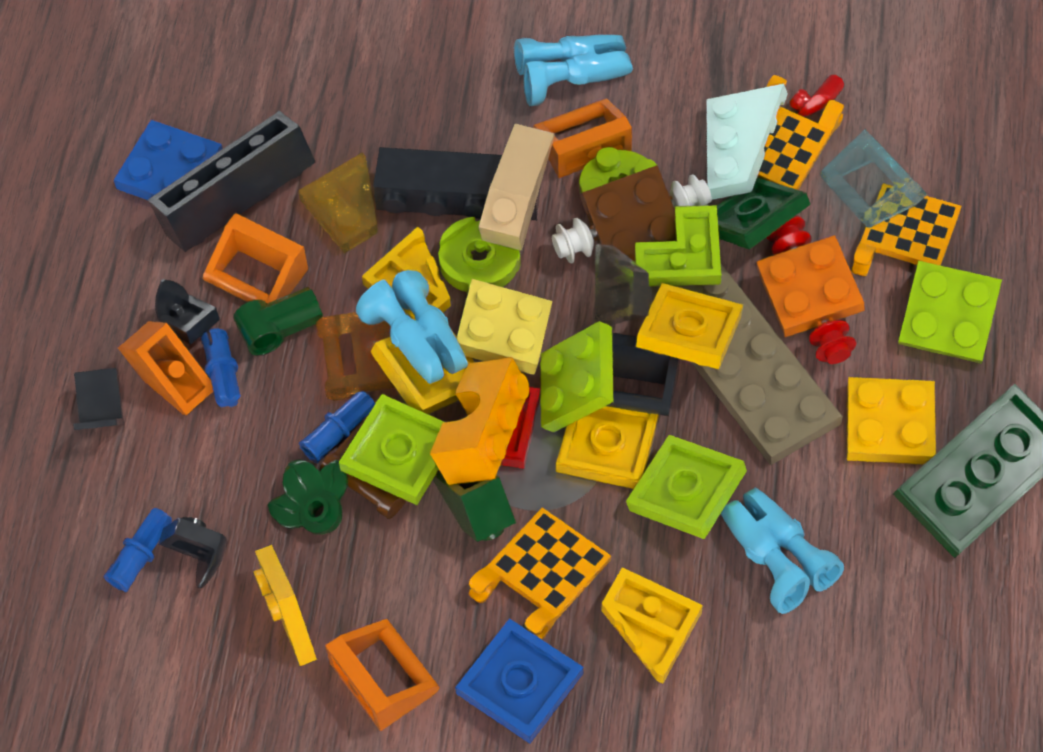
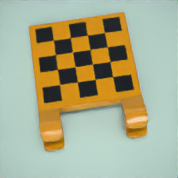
(796, 142)
(909, 236)
(546, 566)

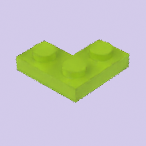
(689, 259)

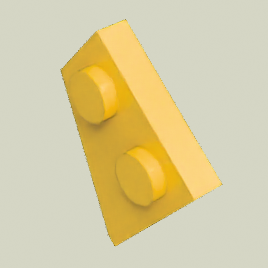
(283, 603)

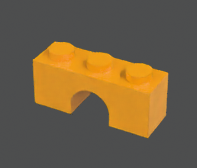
(476, 445)

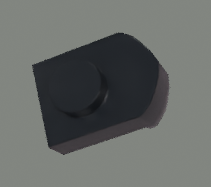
(183, 312)
(193, 539)

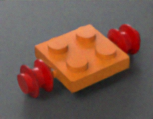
(811, 289)

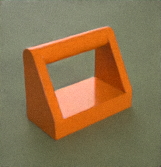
(575, 151)
(263, 245)
(379, 707)

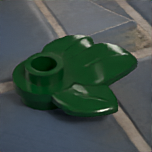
(308, 491)

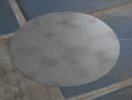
(539, 482)

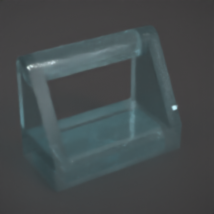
(859, 153)

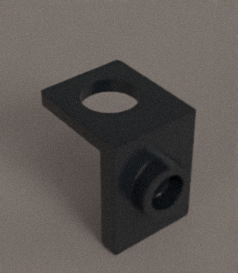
(98, 399)

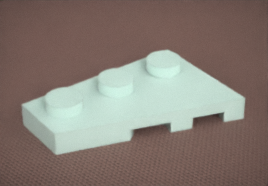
(737, 138)

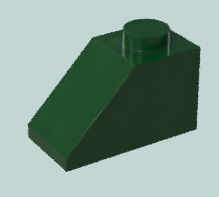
(478, 506)

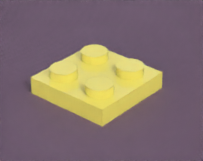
(503, 325)

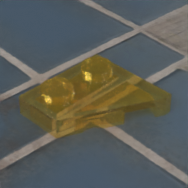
(343, 203)

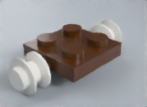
(628, 213)

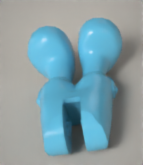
(585, 58)
(422, 341)
(764, 532)

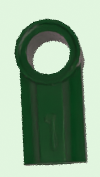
(267, 324)

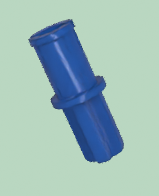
(221, 368)
(336, 426)
(137, 551)

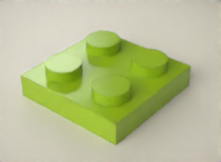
(950, 311)
(576, 377)
(394, 450)
(686, 486)

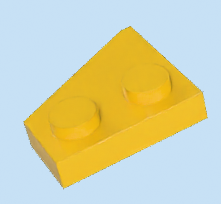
(411, 255)
(650, 620)

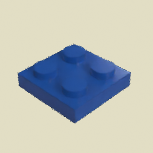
(162, 158)
(519, 680)

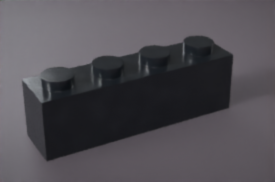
(232, 181)
(435, 182)

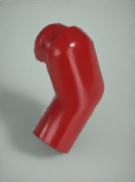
(808, 105)

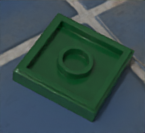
(755, 215)

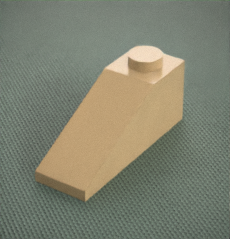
(515, 187)

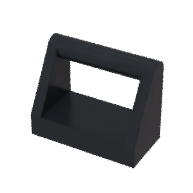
(645, 366)

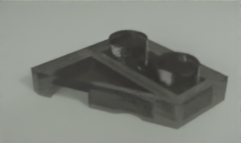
(620, 287)

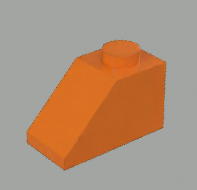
(167, 366)

